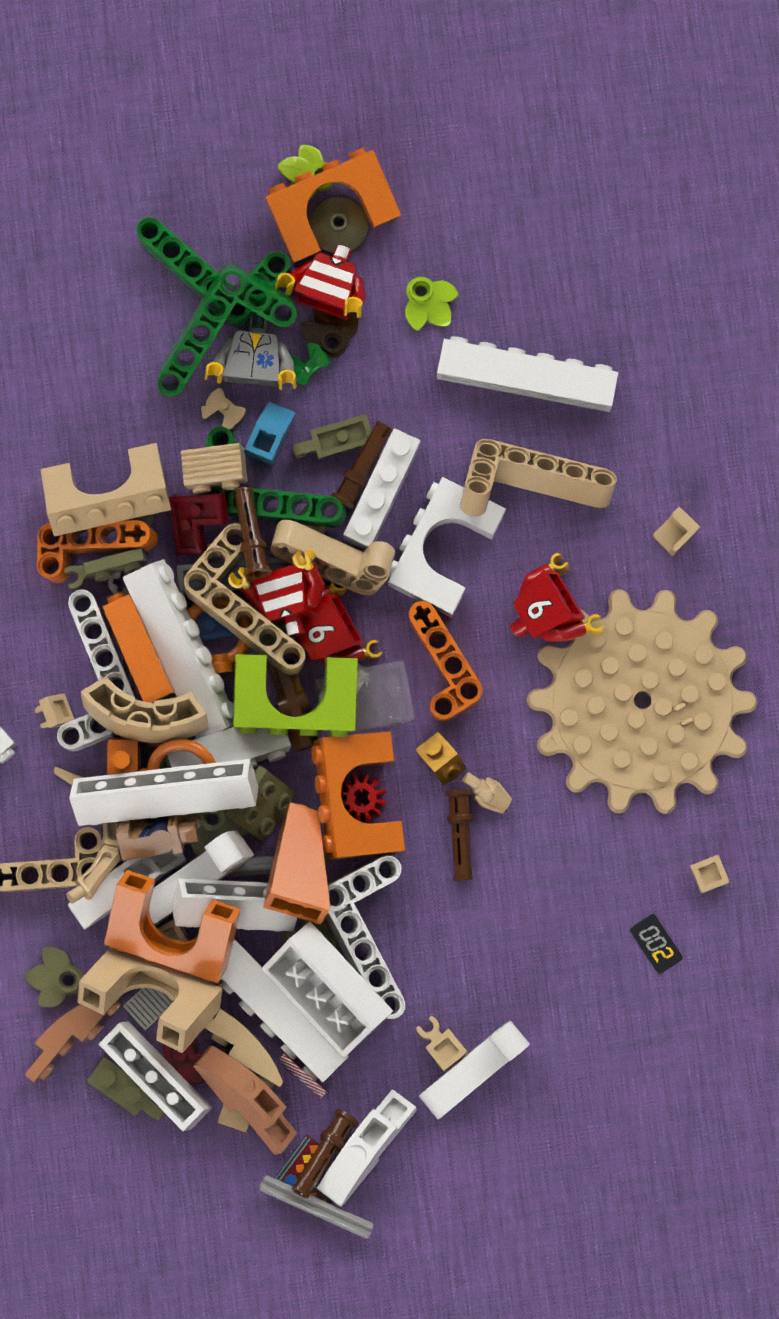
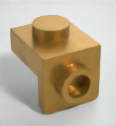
(441, 758)

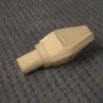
(488, 793)

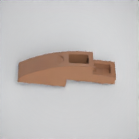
(56, 1040)
(245, 1092)

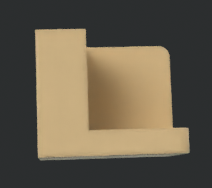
(676, 531)

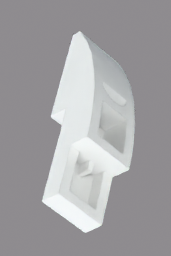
(155, 867)
(365, 1147)

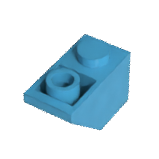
(269, 434)

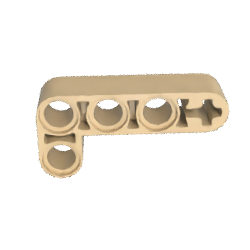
(336, 561)
(46, 868)

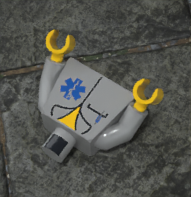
(253, 358)

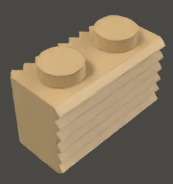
(214, 467)

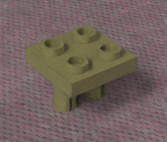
(270, 806)

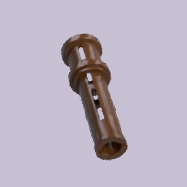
(356, 477)
(251, 547)
(459, 818)
(331, 1142)

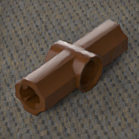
(292, 702)

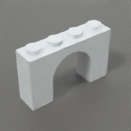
(412, 573)

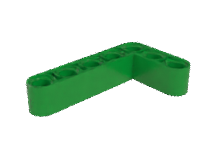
(188, 258)
(215, 319)
(287, 500)

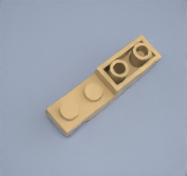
(246, 1048)

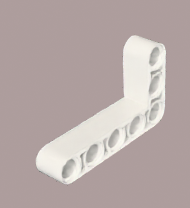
(114, 671)
(220, 859)
(360, 933)

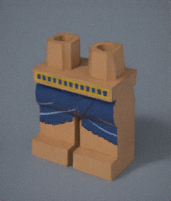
(157, 835)

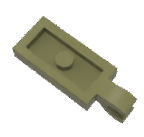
(335, 438)
(104, 567)
(122, 1089)

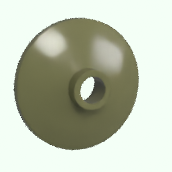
(349, 235)

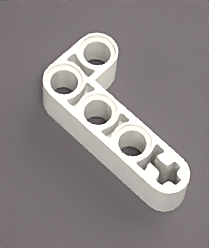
(474, 1069)

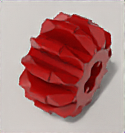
(372, 797)

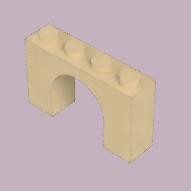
(139, 496)
(119, 972)

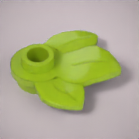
(308, 160)
(432, 306)

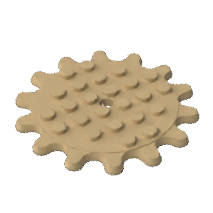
(647, 747)

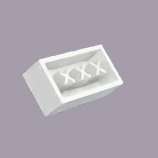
(326, 989)

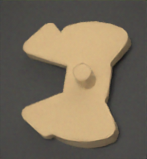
(217, 401)

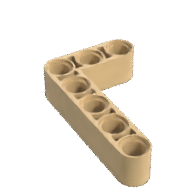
(534, 472)
(237, 607)

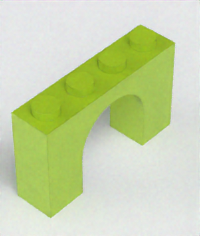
(333, 713)

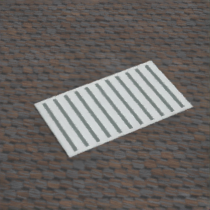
(147, 1006)

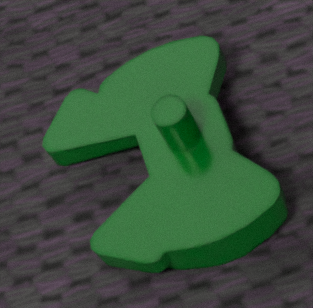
(317, 360)

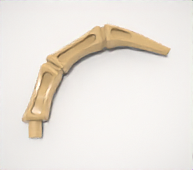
(105, 861)

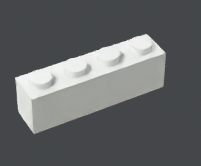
(382, 489)
(232, 745)
(195, 895)
(155, 1076)

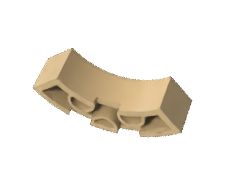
(141, 720)

